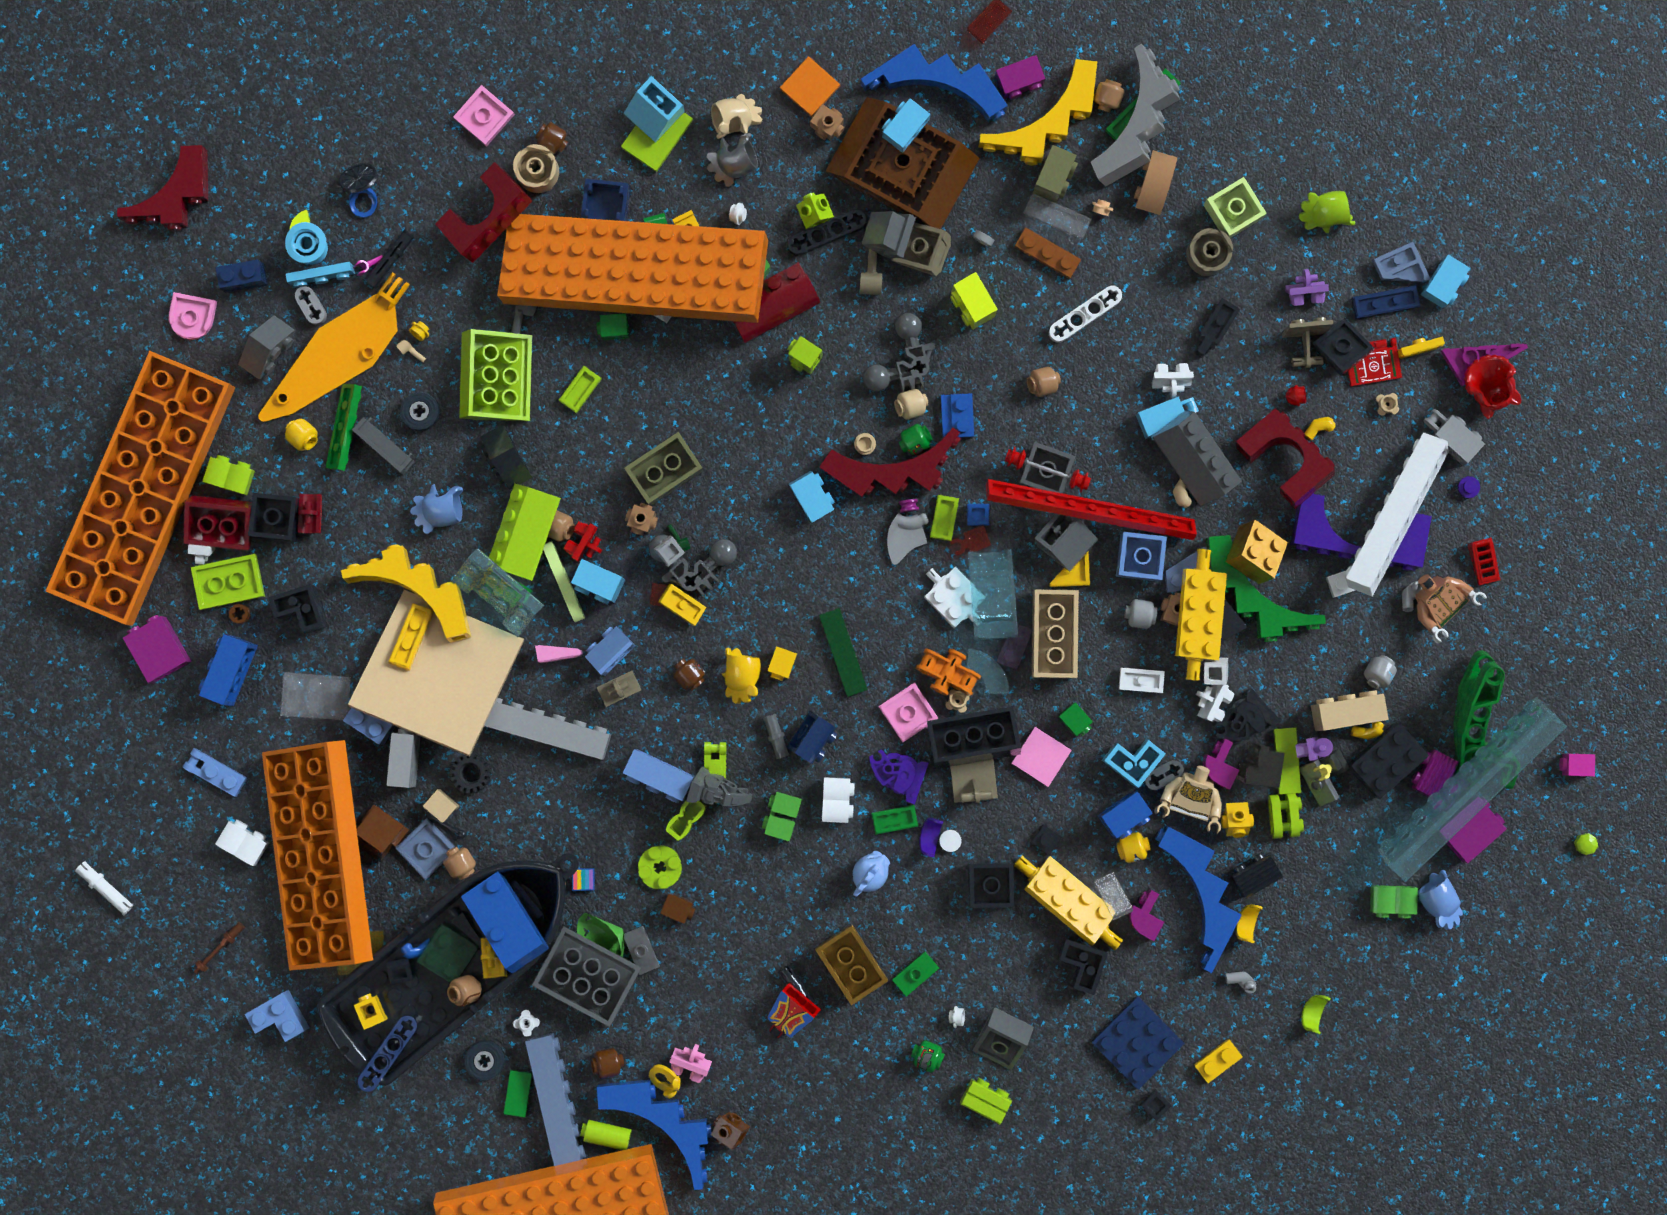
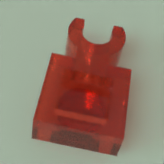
(974, 540)

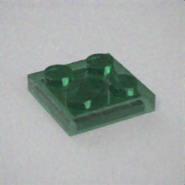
(447, 953)

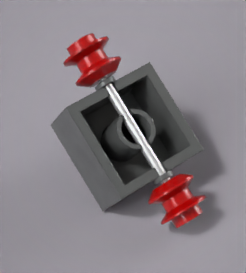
(1047, 469)

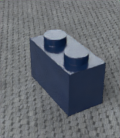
(241, 276)

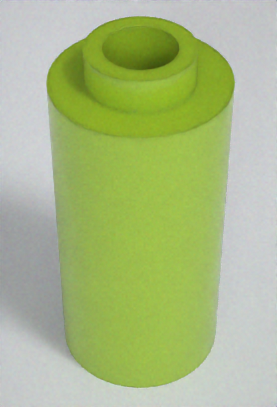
(606, 1135)

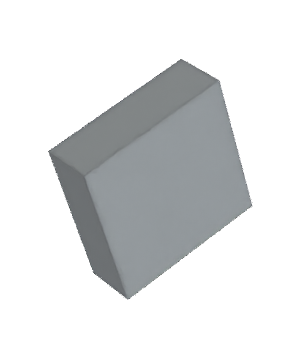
(669, 550)

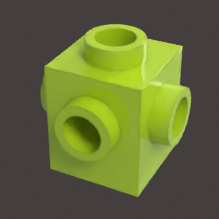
(814, 210)

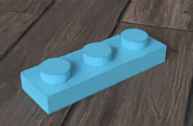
(320, 275)

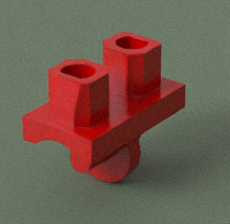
(587, 533)

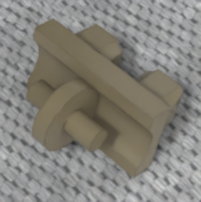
(619, 688)

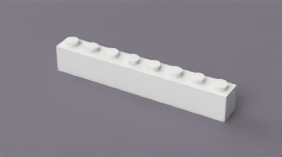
(1397, 514)

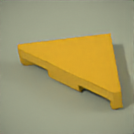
(1076, 577)

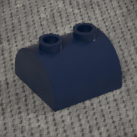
(812, 737)

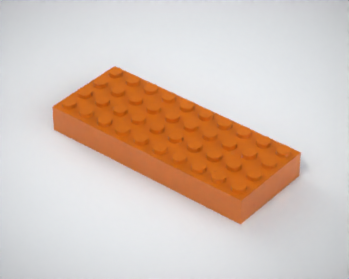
(317, 856)
(600, 1185)

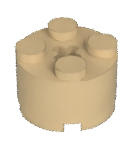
(542, 179)

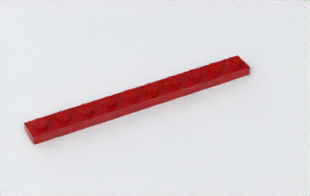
(1090, 509)

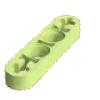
(563, 582)

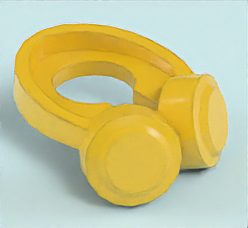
(669, 1089)

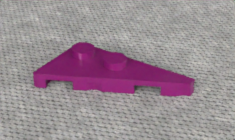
(1461, 358)

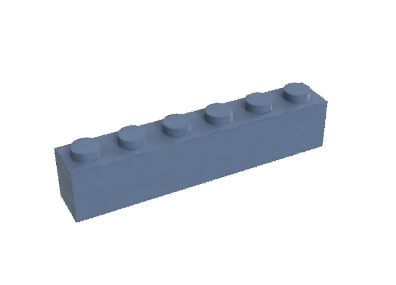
(554, 1099)

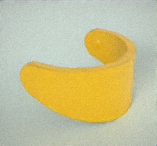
(1246, 923)

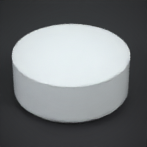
(950, 840)

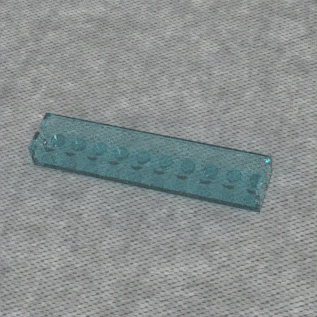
(1471, 788)

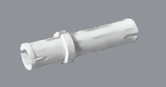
(103, 887)

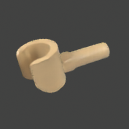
(404, 346)

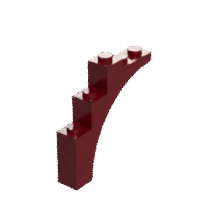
(922, 469)

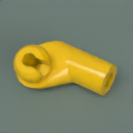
(1319, 424)

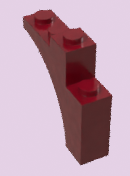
(169, 204)

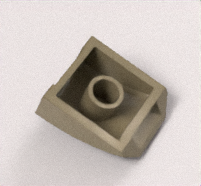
(926, 249)

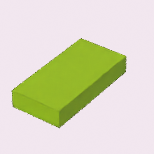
(580, 389)
(944, 518)

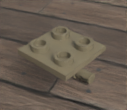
(1305, 329)
(974, 781)

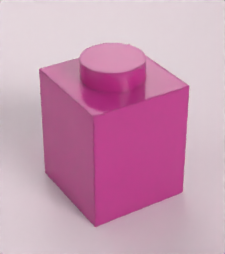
(1577, 764)

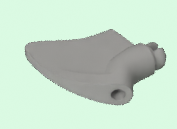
(905, 535)

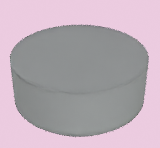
(983, 238)

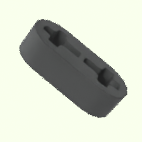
(1160, 770)

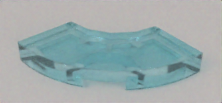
(990, 672)

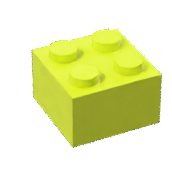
(973, 301)

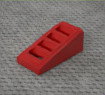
(1488, 543)

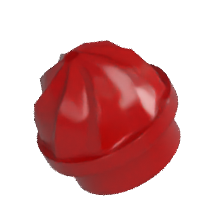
(1296, 395)

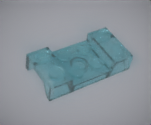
(499, 590)
(993, 595)

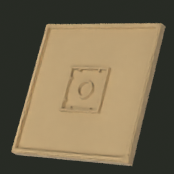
(448, 684)

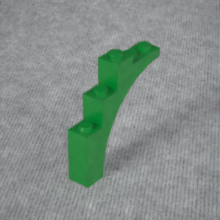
(1248, 600)

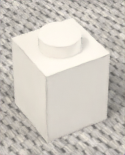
(1216, 671)

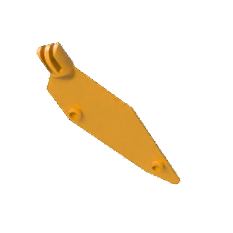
(338, 352)

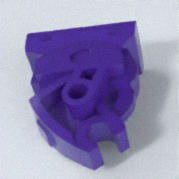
(901, 777)

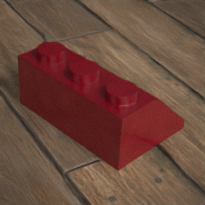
(217, 522)

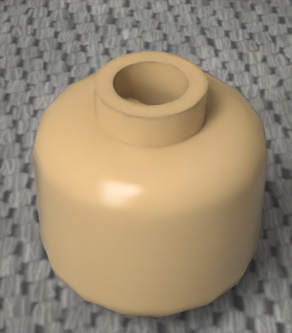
(911, 404)

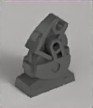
(715, 788)

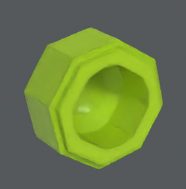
(1586, 844)

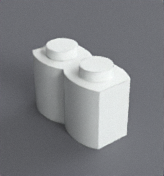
(836, 800)
(242, 842)

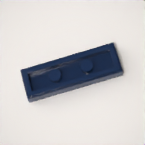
(1385, 302)

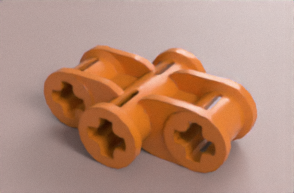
(941, 668)

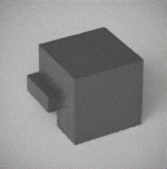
(888, 233)

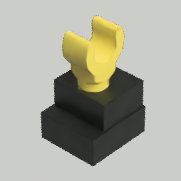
(1332, 765)

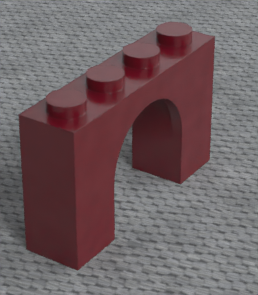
(508, 204)
(1277, 430)

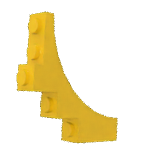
(1030, 140)
(421, 580)

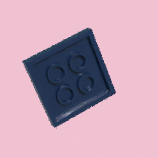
(1137, 1042)

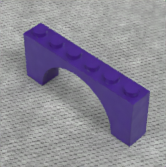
(1314, 532)

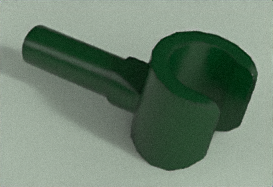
(683, 543)

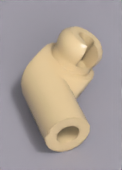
(1181, 495)

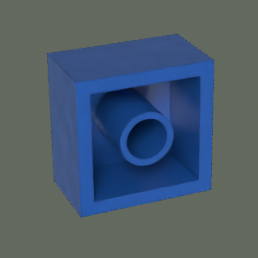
(1125, 814)

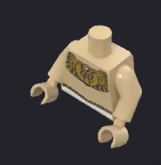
(1193, 796)

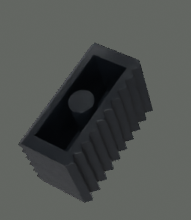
(1255, 875)

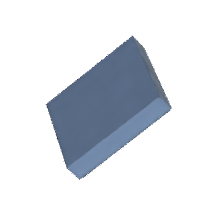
(425, 848)

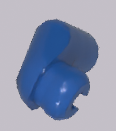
(410, 952)

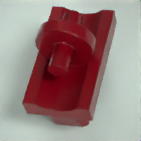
(310, 513)

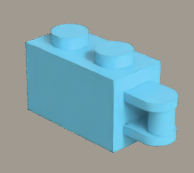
(1159, 416)

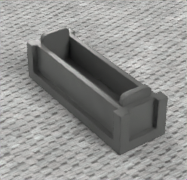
(383, 445)

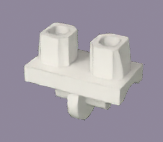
(1172, 381)
(1211, 701)

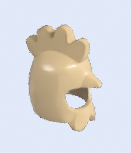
(734, 115)

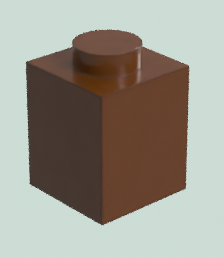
(678, 908)

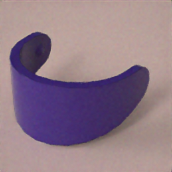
(929, 836)

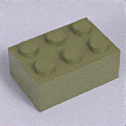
(664, 469)

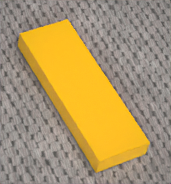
(411, 636)

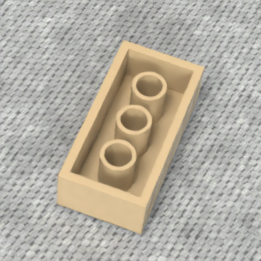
(1055, 634)

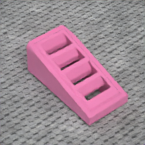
(550, 653)

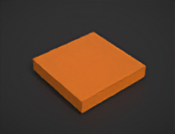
(810, 86)

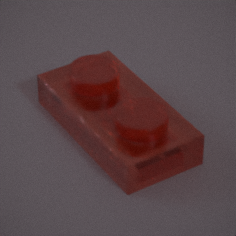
(989, 20)

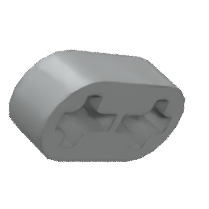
(306, 308)

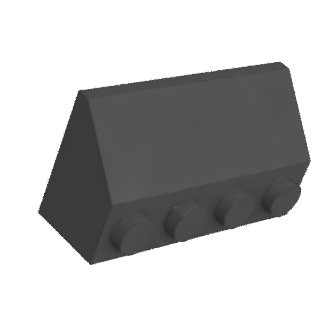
(1196, 458)

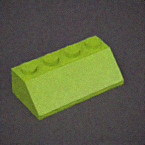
(524, 531)

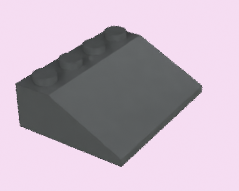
(586, 976)

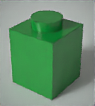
(613, 326)
(1075, 720)

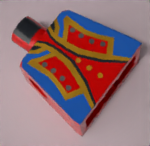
(791, 1012)

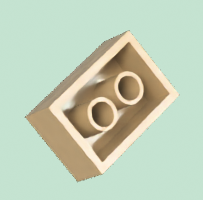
(1349, 710)

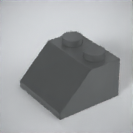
(1003, 1038)

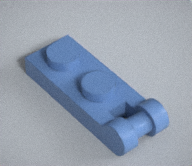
(215, 772)

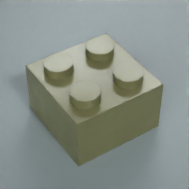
(1052, 179)

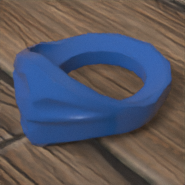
(352, 198)

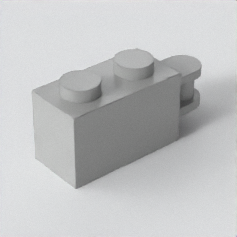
(1461, 441)

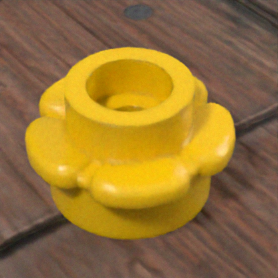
(419, 330)

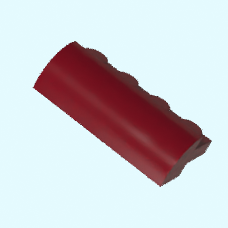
(781, 299)

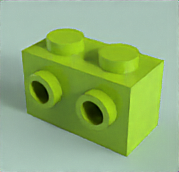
(804, 355)

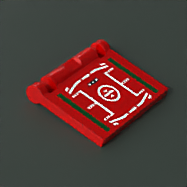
(1377, 366)

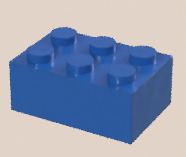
(227, 670)

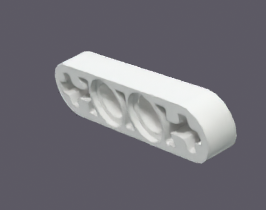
(1083, 311)

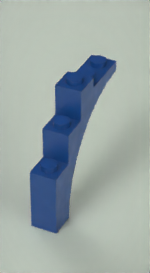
(666, 1114)

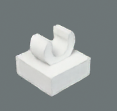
(201, 552)

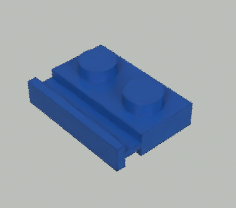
(957, 414)

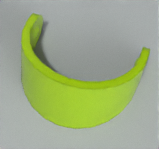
(1312, 1013)

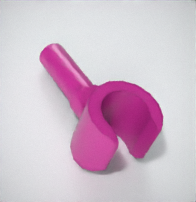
(365, 265)

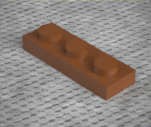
(1047, 253)

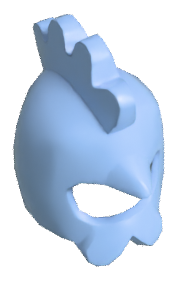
(870, 872)

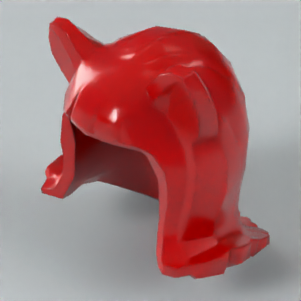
(1492, 383)

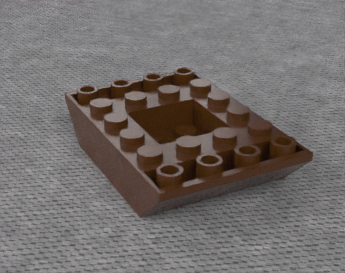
(924, 187)

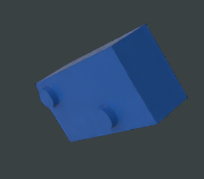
(505, 922)

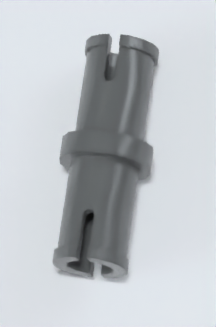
(776, 736)

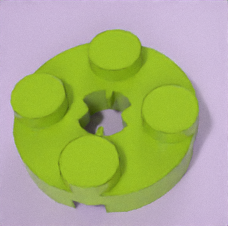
(656, 855)

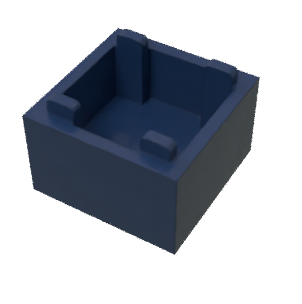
(605, 200)

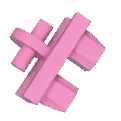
(692, 1061)

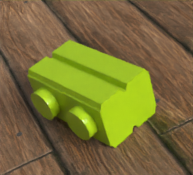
(986, 1101)

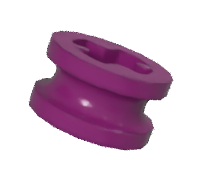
(908, 505)

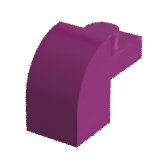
(1220, 772)
(1141, 919)

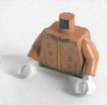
(1441, 600)

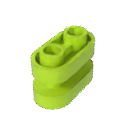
(1292, 805)

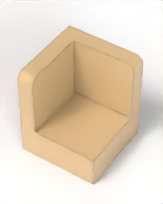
(441, 805)

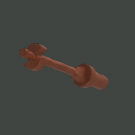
(228, 937)

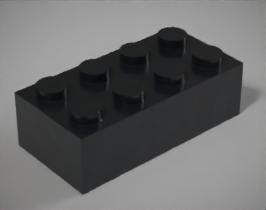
(974, 737)

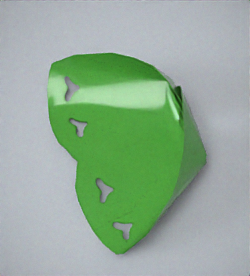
(602, 933)

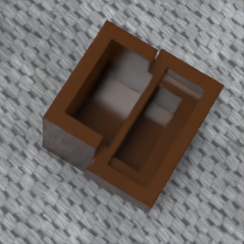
(379, 833)

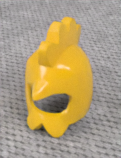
(741, 676)

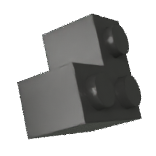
(265, 346)

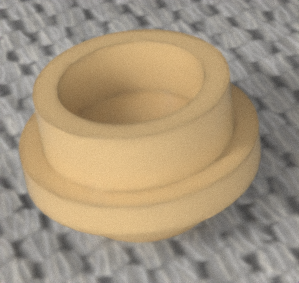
(865, 444)

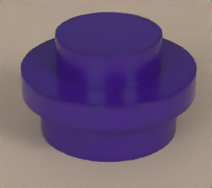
(1469, 487)

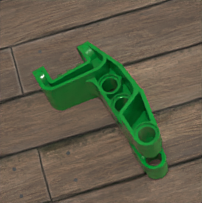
(1476, 691)

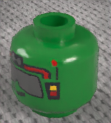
(915, 439)
(927, 1056)

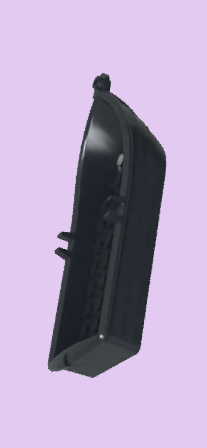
(425, 998)

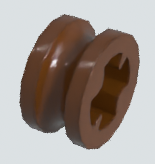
(245, 617)

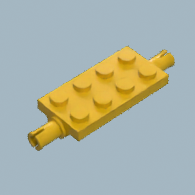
(1200, 614)
(1069, 900)

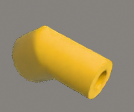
(1369, 733)

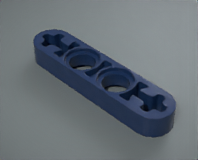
(388, 1055)

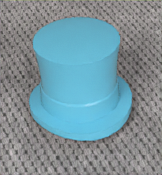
(306, 243)

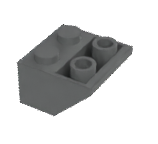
(1065, 540)

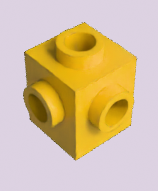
(1237, 819)

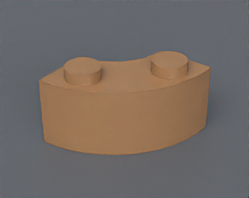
(1156, 182)

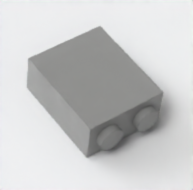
(403, 759)

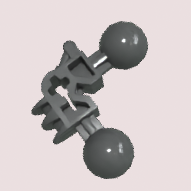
(877, 377)
(722, 553)

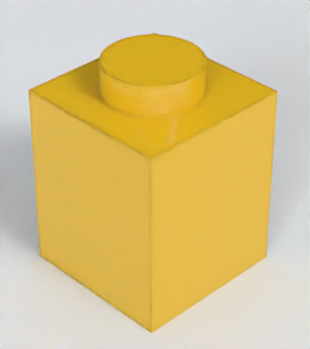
(782, 663)

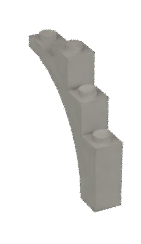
(1130, 148)

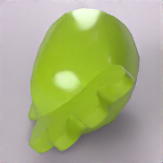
(1326, 210)

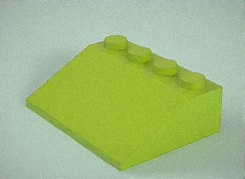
(495, 376)

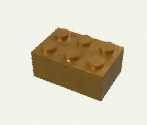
(851, 964)

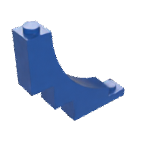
(912, 69)
(1217, 919)

